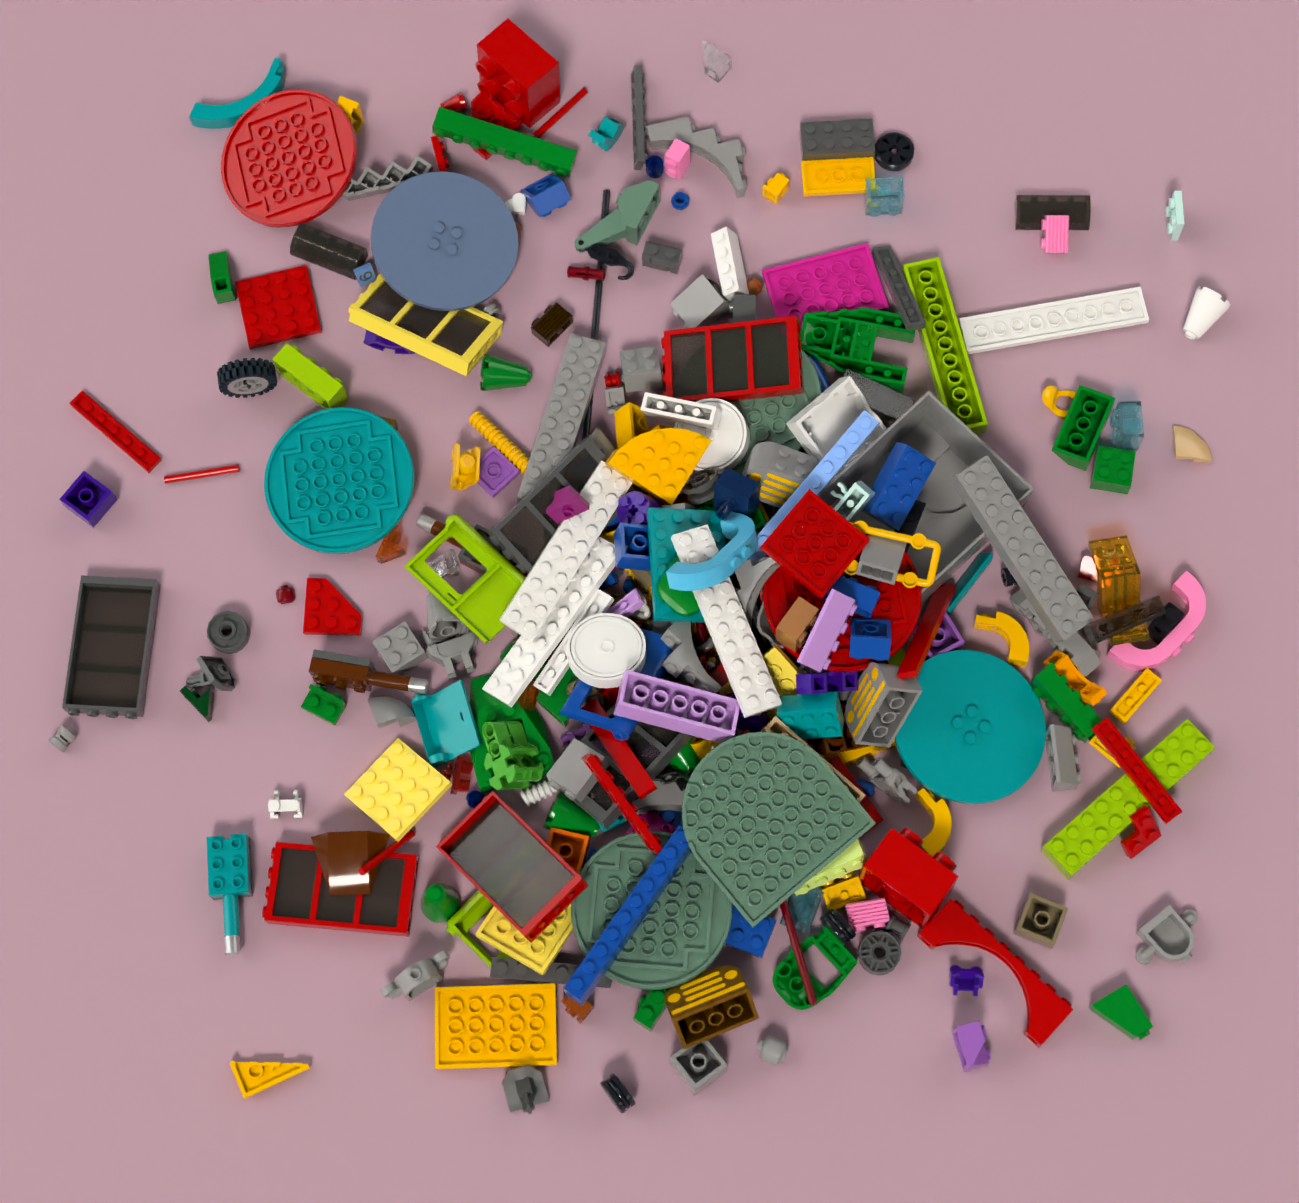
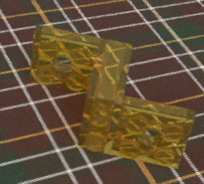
(1117, 583)

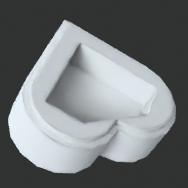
(517, 204)
(643, 612)

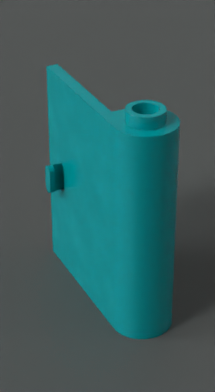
(446, 724)

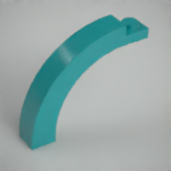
(227, 115)

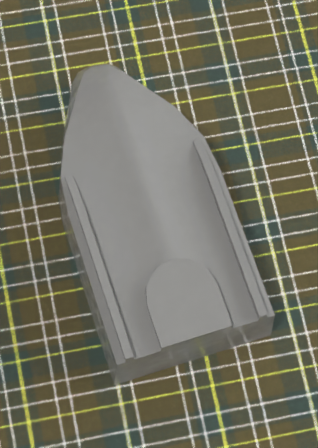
(946, 518)

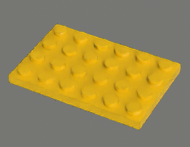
(495, 1026)

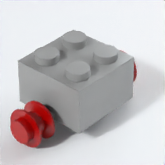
(639, 370)

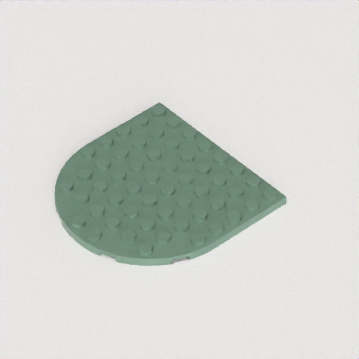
(767, 819)

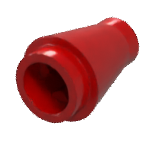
(456, 103)

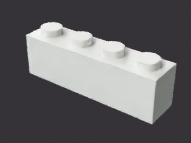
(729, 263)
(681, 411)

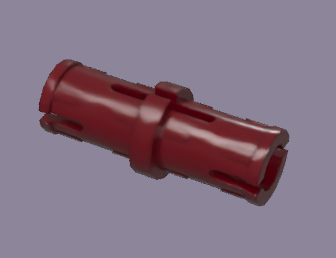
(586, 273)

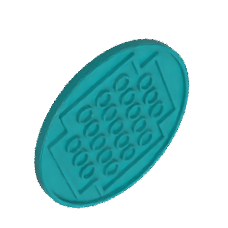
(339, 480)
(972, 728)

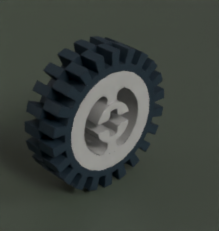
(247, 377)

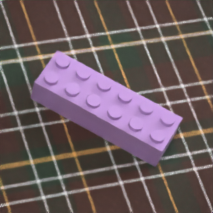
(677, 707)

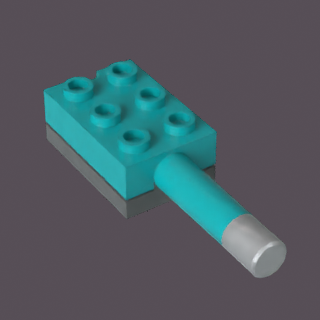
(229, 880)

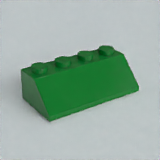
(1083, 427)

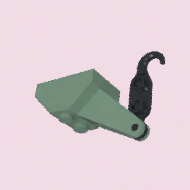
(628, 220)

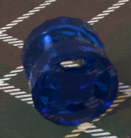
(654, 171)

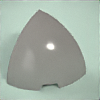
(390, 710)

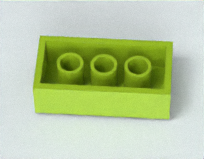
(310, 378)

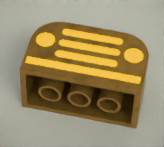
(710, 1005)

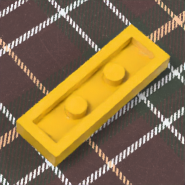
(1135, 696)

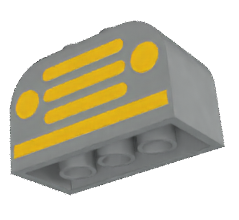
(778, 471)
(880, 705)

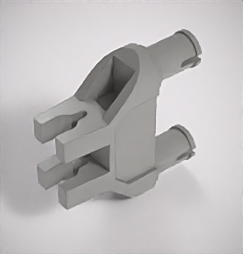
(452, 651)
(887, 779)

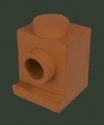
(574, 1008)

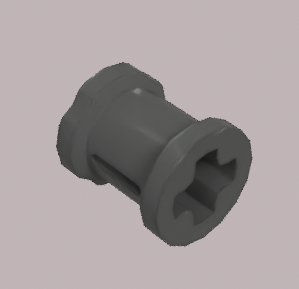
(898, 927)

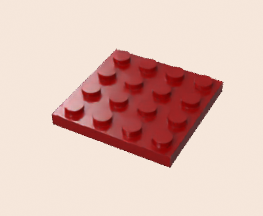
(278, 307)
(814, 544)

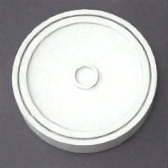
(728, 441)
(604, 648)

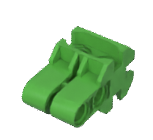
(510, 756)

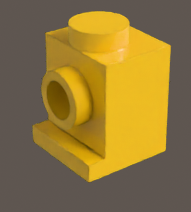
(776, 188)

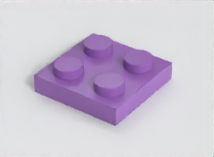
(496, 472)

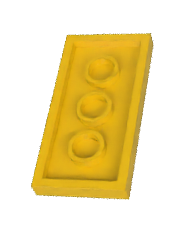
(836, 176)

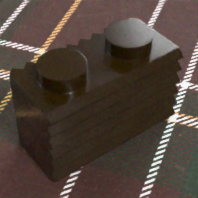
(551, 324)

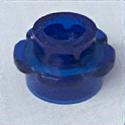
(474, 798)

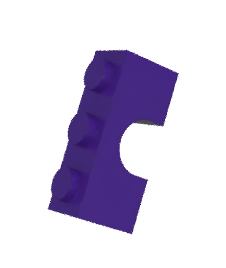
(826, 682)

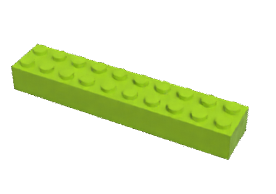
(944, 344)
(1112, 810)

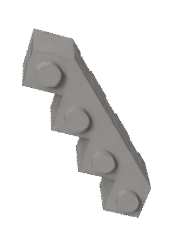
(373, 184)
(1079, 651)

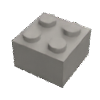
(399, 649)
(698, 1066)

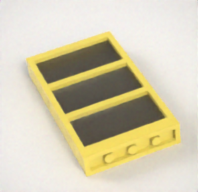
(446, 337)

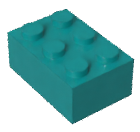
(812, 715)

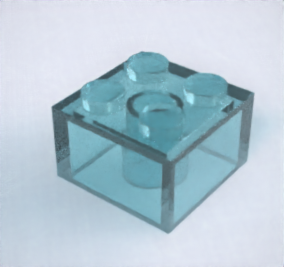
(884, 196)
(1127, 425)

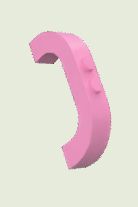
(1195, 602)

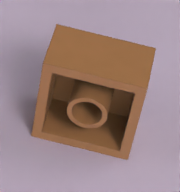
(797, 624)

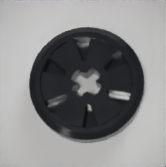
(904, 151)

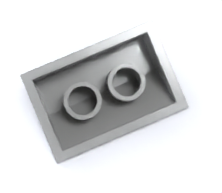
(1062, 758)

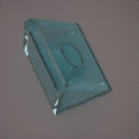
(804, 909)

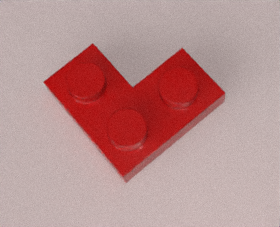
(1145, 832)

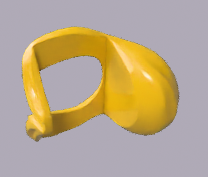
(1049, 397)

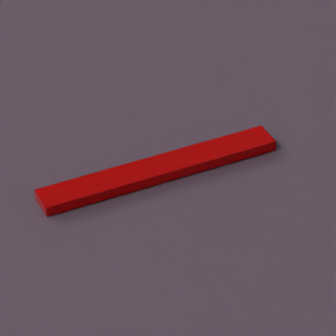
(926, 632)

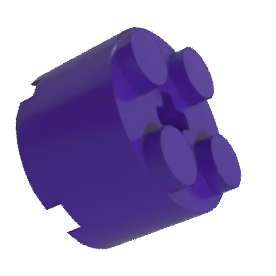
(633, 507)

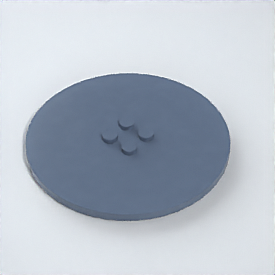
(444, 241)

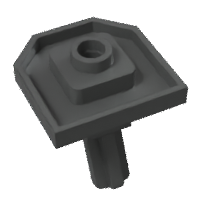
(213, 673)
(524, 1088)

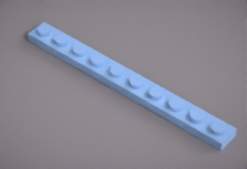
(822, 473)

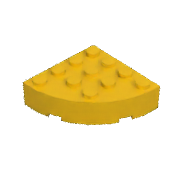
(660, 460)

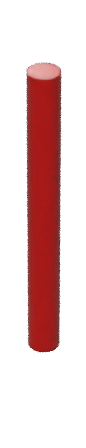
(560, 113)
(201, 474)
(385, 853)

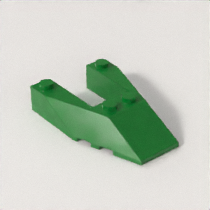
(848, 339)
(489, 709)

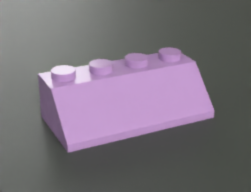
(827, 630)

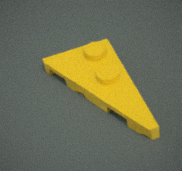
(257, 1077)

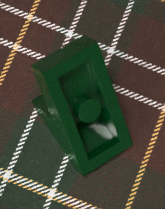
(202, 703)

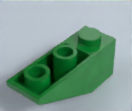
(221, 277)

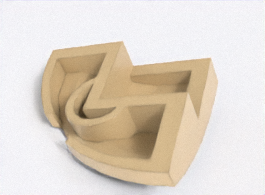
(1190, 445)

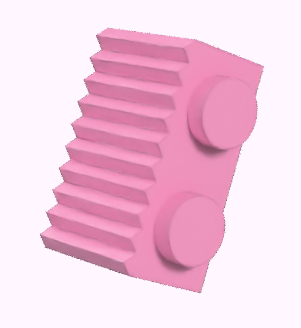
(677, 159)
(1055, 233)
(867, 914)

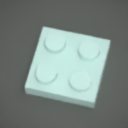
(1176, 216)

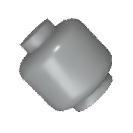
(772, 1050)

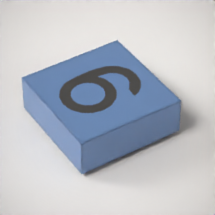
(364, 274)

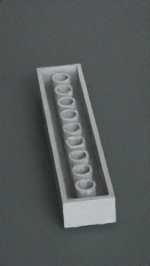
(565, 408)
(1022, 549)

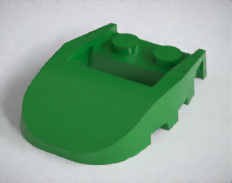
(680, 601)
(787, 976)

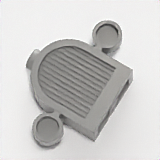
(1167, 936)
(417, 977)

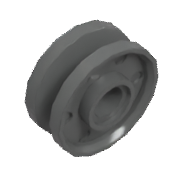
(701, 486)
(220, 624)
(883, 941)

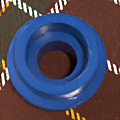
(680, 196)

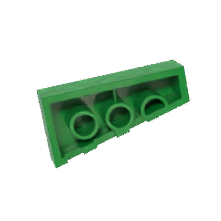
(1065, 703)

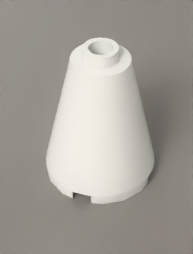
(1204, 312)

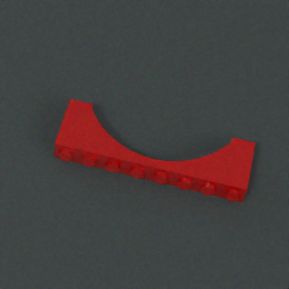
(1043, 1005)

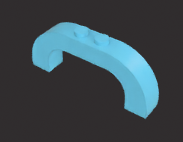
(720, 567)

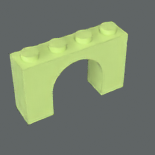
(849, 860)

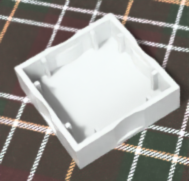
(829, 417)

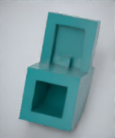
(607, 133)

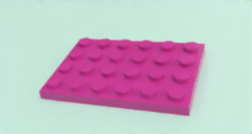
(826, 283)

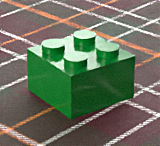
(1112, 469)

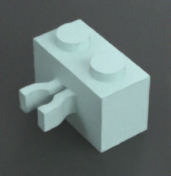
(853, 500)

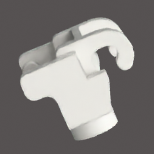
(285, 805)

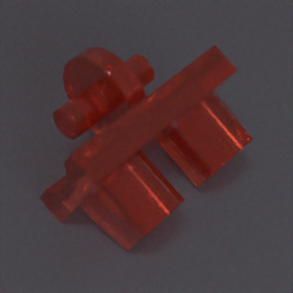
(461, 766)

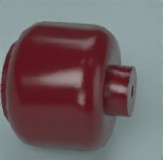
(285, 594)

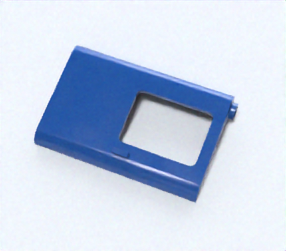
(621, 727)

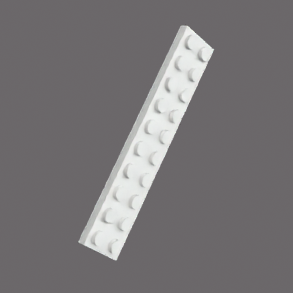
(1053, 320)
(564, 553)
(729, 628)
(528, 657)

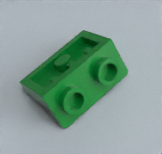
(324, 704)

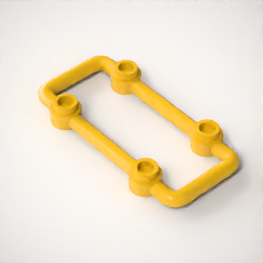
(918, 541)

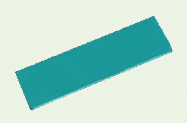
(968, 578)

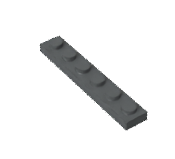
(638, 112)
(898, 288)
(557, 972)

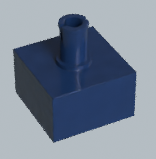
(736, 494)

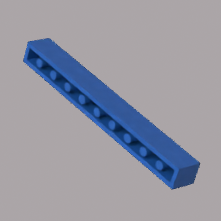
(628, 918)

